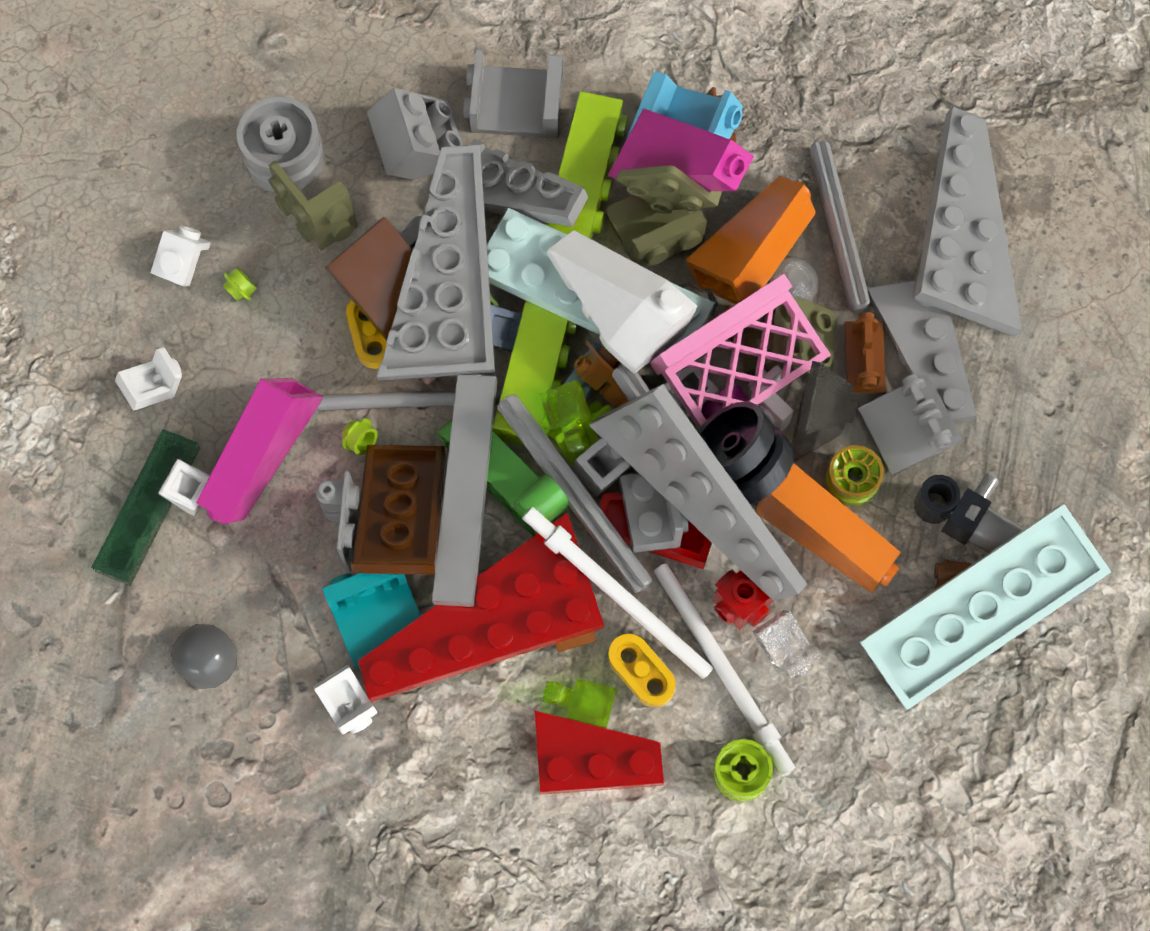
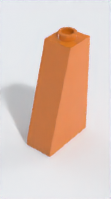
(753, 242)
(829, 530)

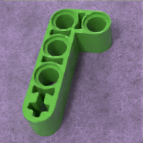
(516, 484)

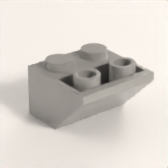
(411, 132)

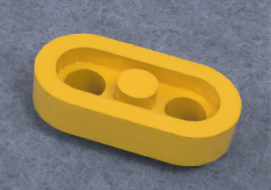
(365, 337)
(642, 671)

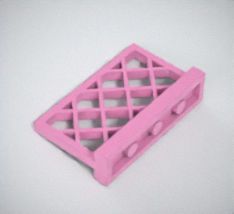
(732, 323)

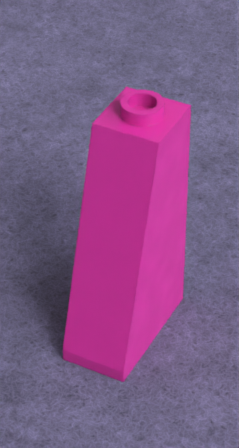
(701, 155)
(257, 447)

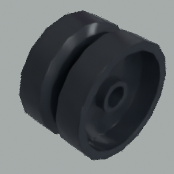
(749, 448)

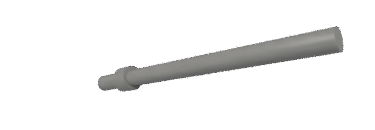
(390, 400)

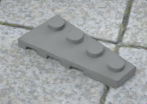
(527, 190)
(925, 344)

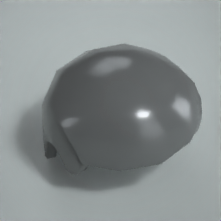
(204, 656)

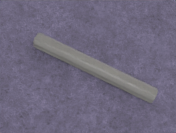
(839, 226)

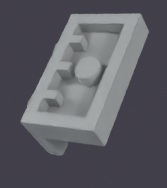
(649, 516)

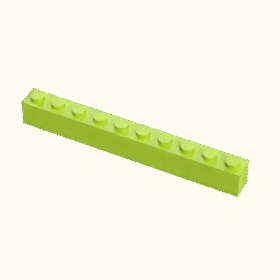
(542, 335)

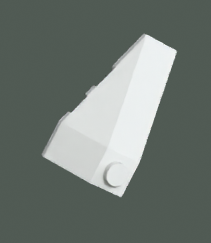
(628, 303)

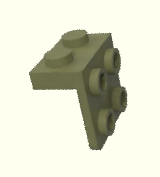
(667, 189)
(321, 219)
(652, 235)
(821, 319)

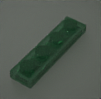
(143, 510)

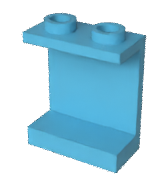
(691, 107)

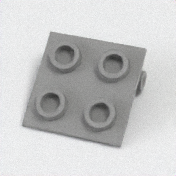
(910, 423)
(341, 505)

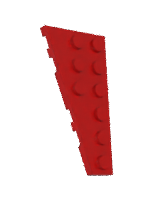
(518, 607)

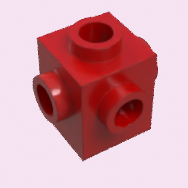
(740, 600)

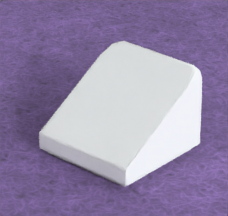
(184, 486)

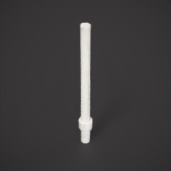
(559, 540)
(764, 733)

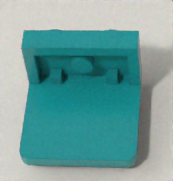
(370, 609)

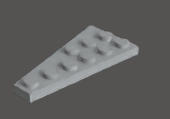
(965, 241)
(445, 295)
(677, 462)

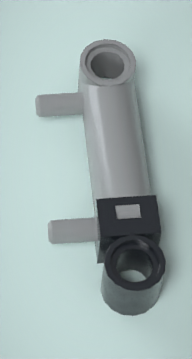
(970, 516)

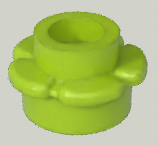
(239, 284)
(358, 435)

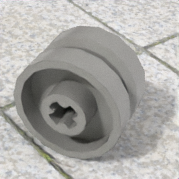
(284, 133)

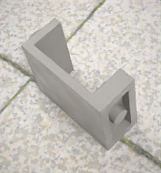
(514, 98)

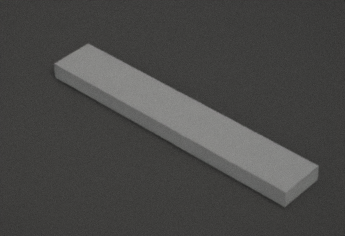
(465, 491)

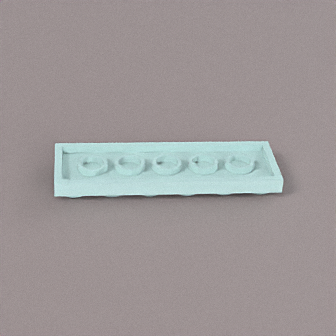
(523, 268)
(985, 606)

